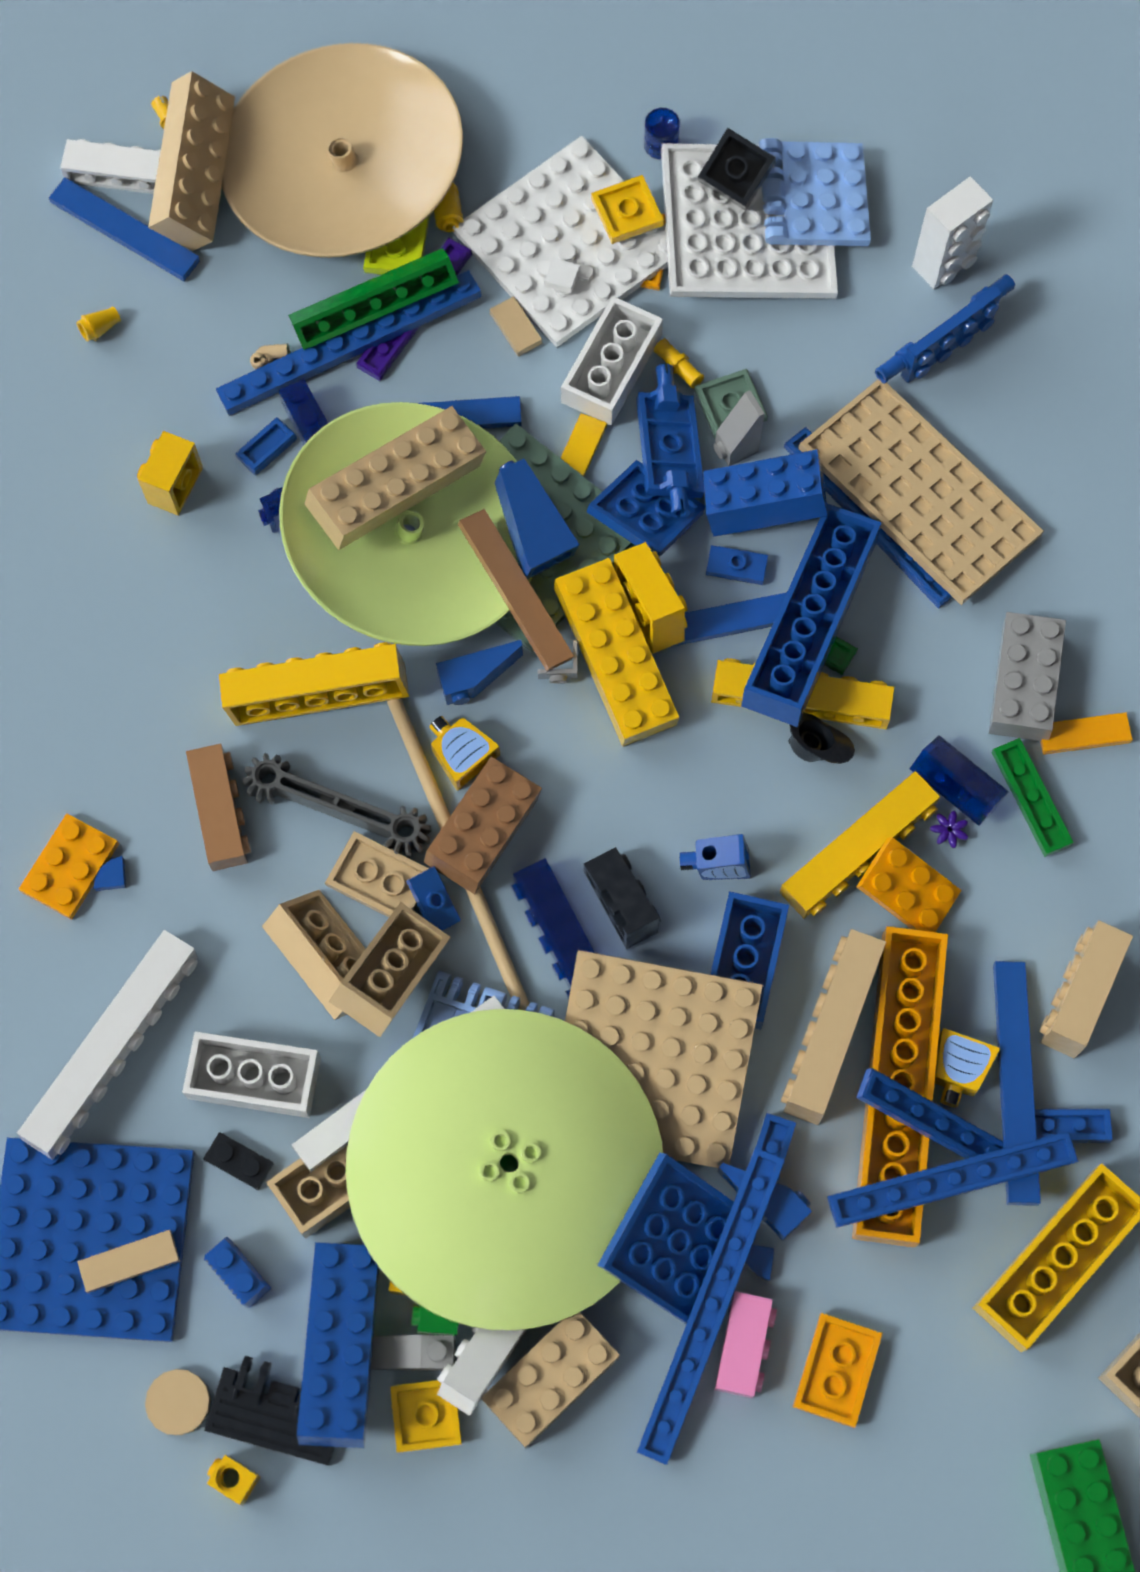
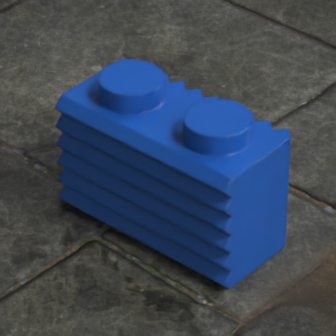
(237, 1272)

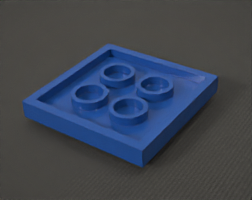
(641, 516)

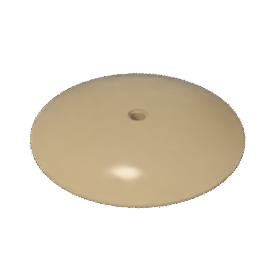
(341, 150)

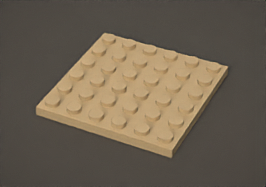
(680, 1039)

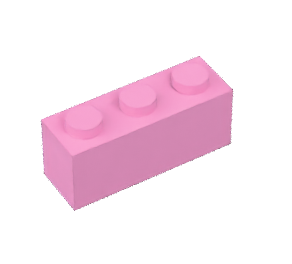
(745, 1345)

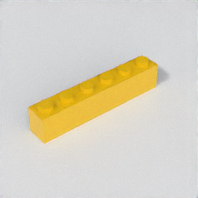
(831, 700)
(858, 845)

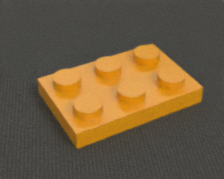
(68, 866)
(908, 887)
(837, 1370)

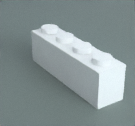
(110, 165)
(476, 1366)

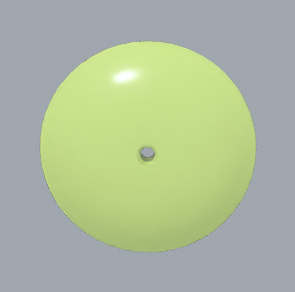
(394, 580)

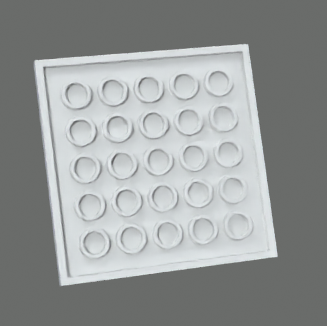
(554, 217)
(723, 248)

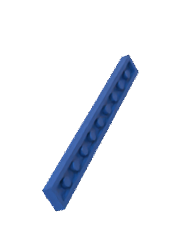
(309, 362)
(710, 1306)

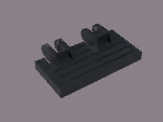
(258, 1417)

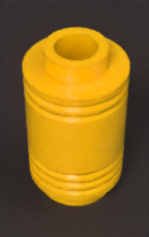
(449, 211)

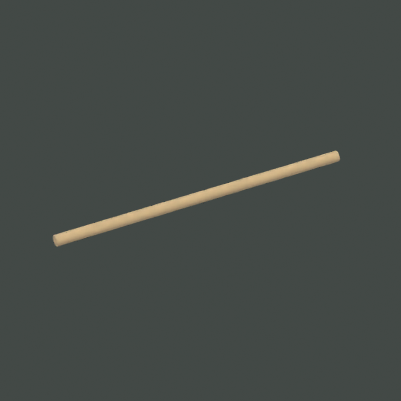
(442, 814)

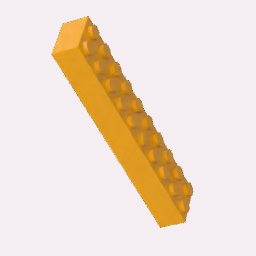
(905, 1051)

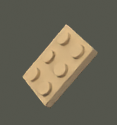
(374, 875)

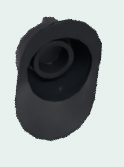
(818, 741)

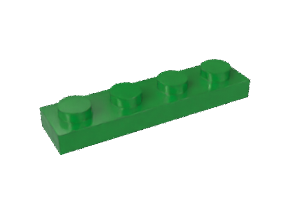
(1032, 797)

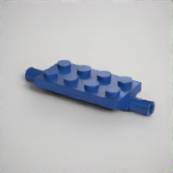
(958, 330)
(670, 443)

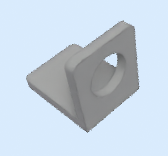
(560, 676)

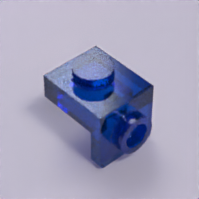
(270, 508)

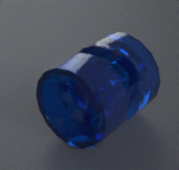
(661, 126)

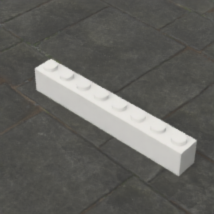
(107, 1045)

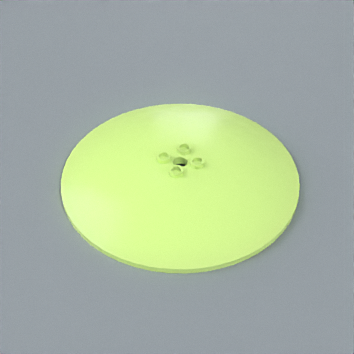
(431, 1183)

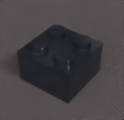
(736, 169)

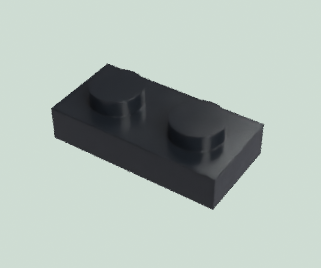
(238, 1161)

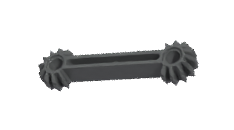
(336, 805)

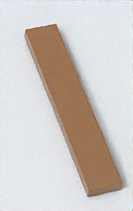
(515, 590)

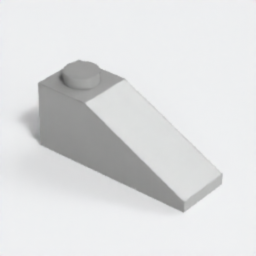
(741, 431)
(413, 1352)

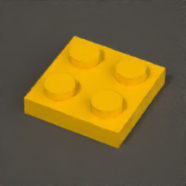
(627, 209)
(423, 1417)

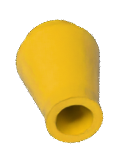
(97, 323)

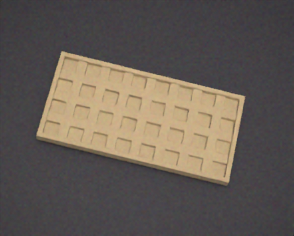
(921, 491)

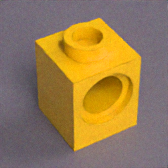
(245, 1486)

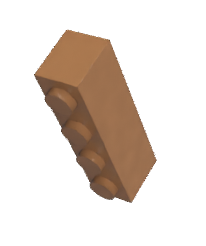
(217, 807)

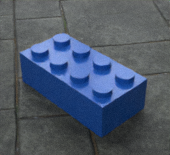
(765, 493)
(750, 943)

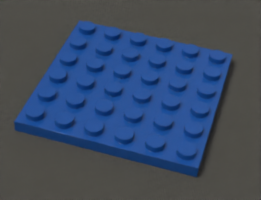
(80, 1208)

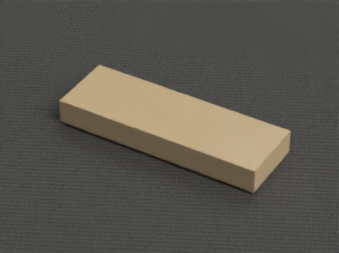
(128, 1261)

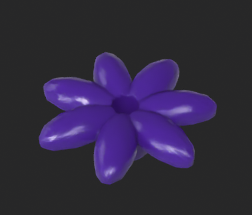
(951, 824)

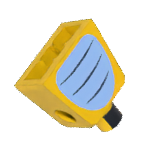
(461, 749)
(961, 1065)

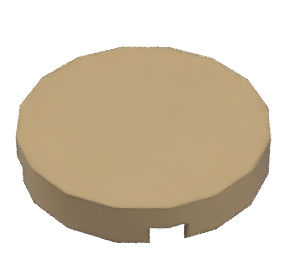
(177, 1402)

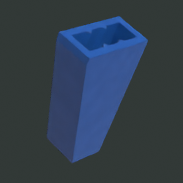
(533, 522)

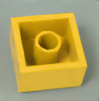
(170, 472)

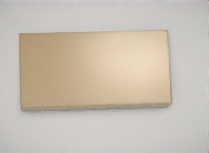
(515, 326)

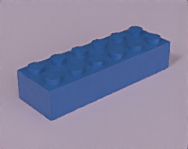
(338, 1347)

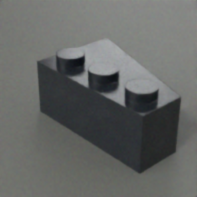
(622, 897)

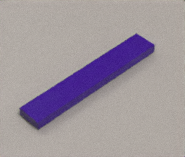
(379, 359)

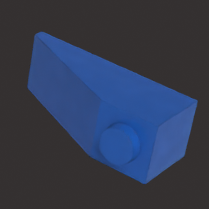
(472, 673)
(785, 1208)

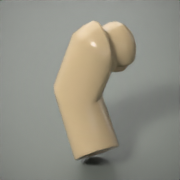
(268, 353)

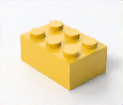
(652, 597)

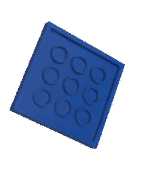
(668, 1237)

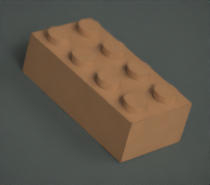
(482, 825)

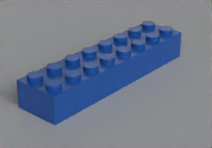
(811, 615)

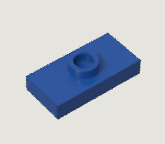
(736, 565)
(433, 899)

